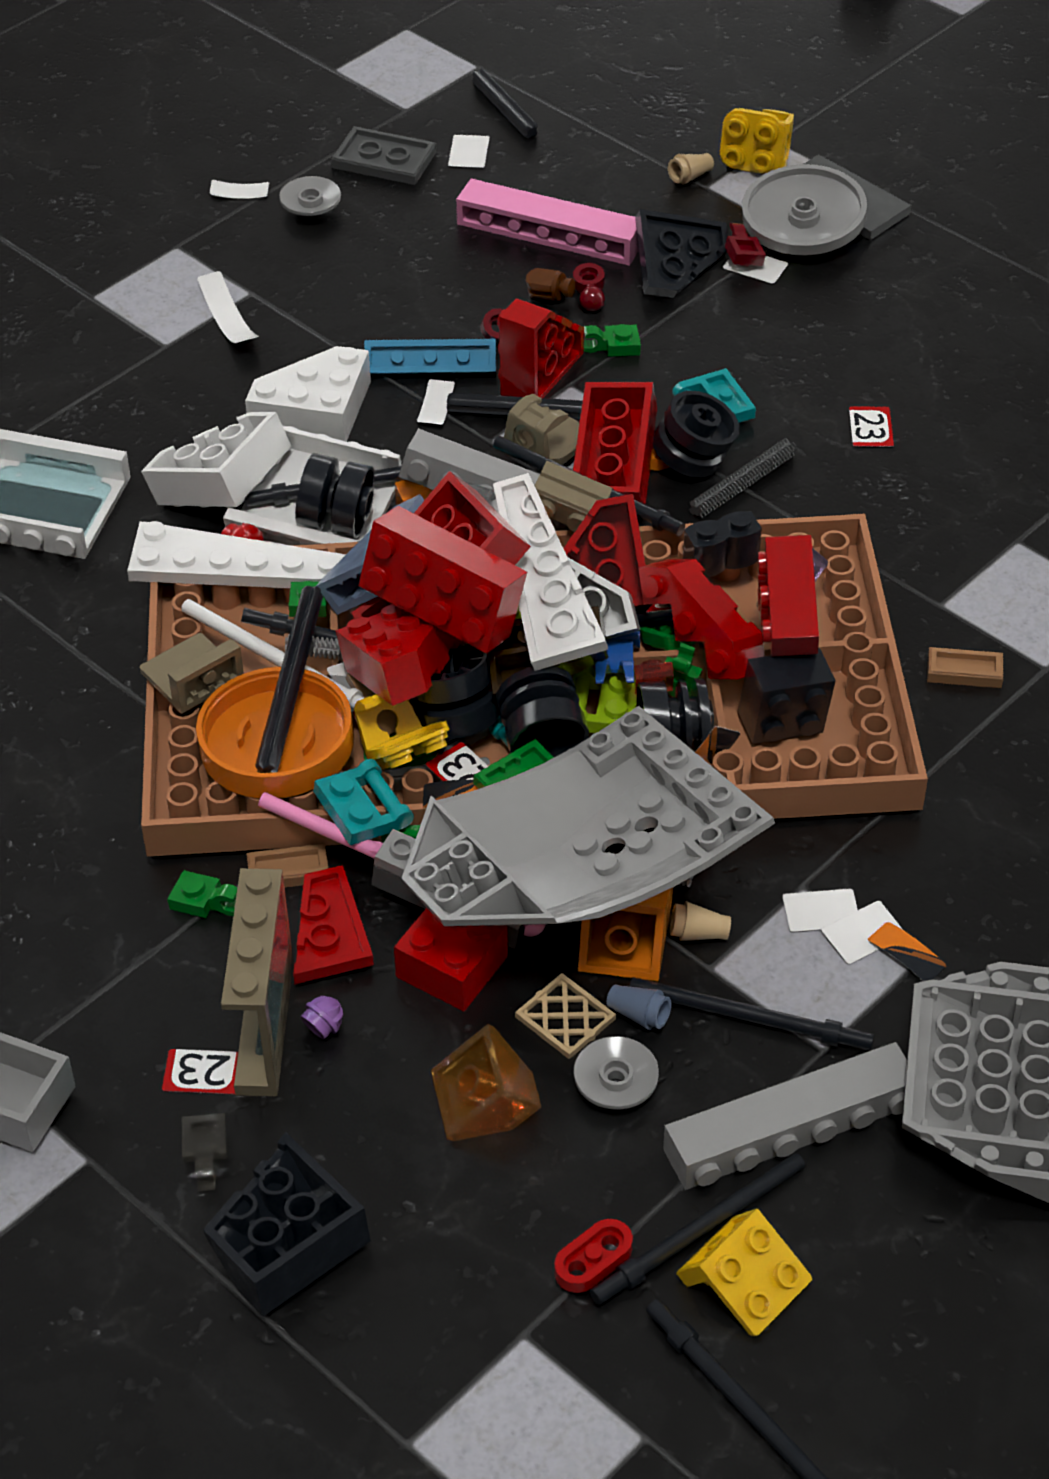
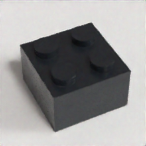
(785, 696)

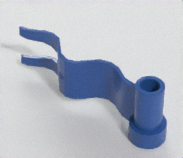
(620, 657)

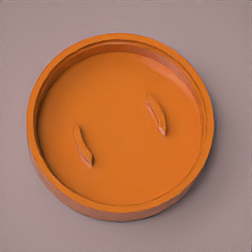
(234, 724)

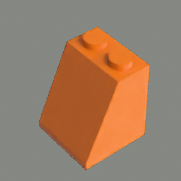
(628, 940)

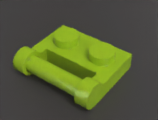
(614, 700)

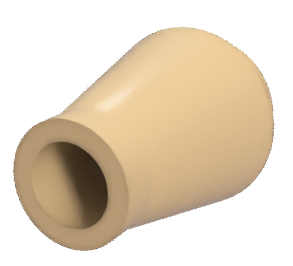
(687, 167)
(698, 923)

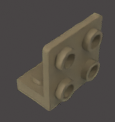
(193, 670)

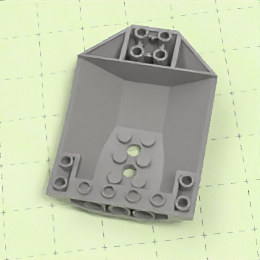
(539, 839)

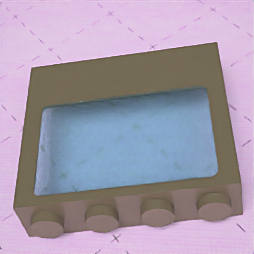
(259, 978)

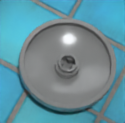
(804, 209)

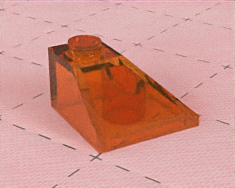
(484, 1087)

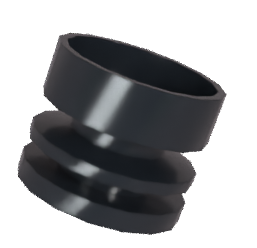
(541, 708)
(683, 715)

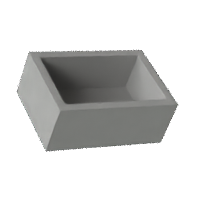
(31, 1090)

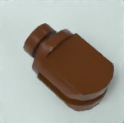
(549, 284)

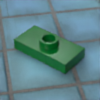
(517, 762)

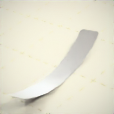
(223, 308)

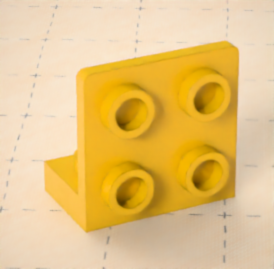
(748, 1270)

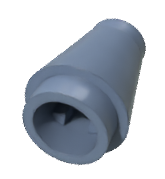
(641, 1005)

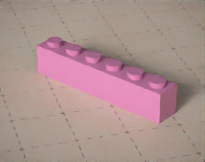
(548, 221)

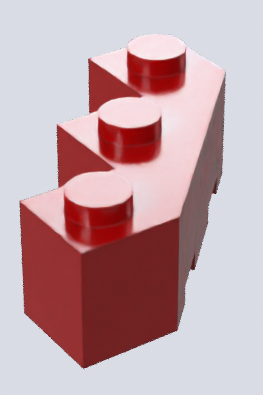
(703, 615)

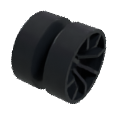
(328, 493)
(461, 694)

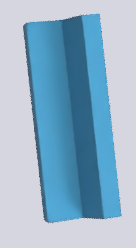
(431, 356)

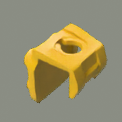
(756, 139)
(409, 733)

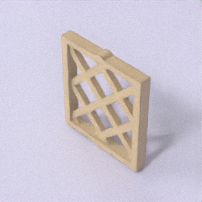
(548, 1034)

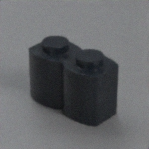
(724, 543)

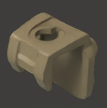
(542, 429)

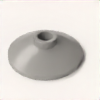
(310, 195)
(616, 1059)

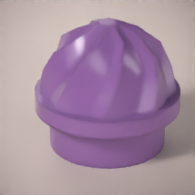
(323, 1016)

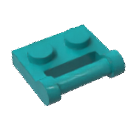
(723, 387)
(352, 808)

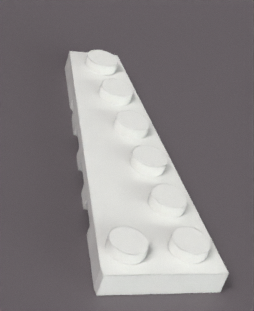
(209, 558)
(552, 602)

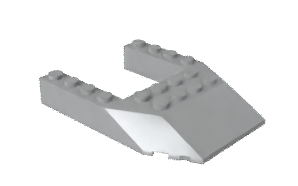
(984, 1072)

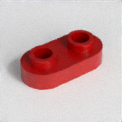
(590, 1257)

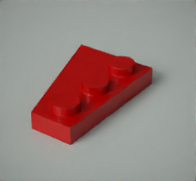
(330, 928)

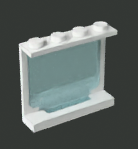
(57, 492)

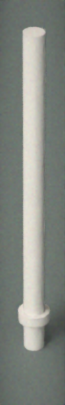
(253, 643)

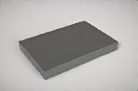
(384, 155)

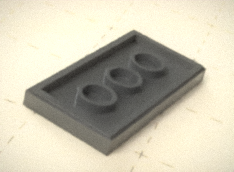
(882, 207)

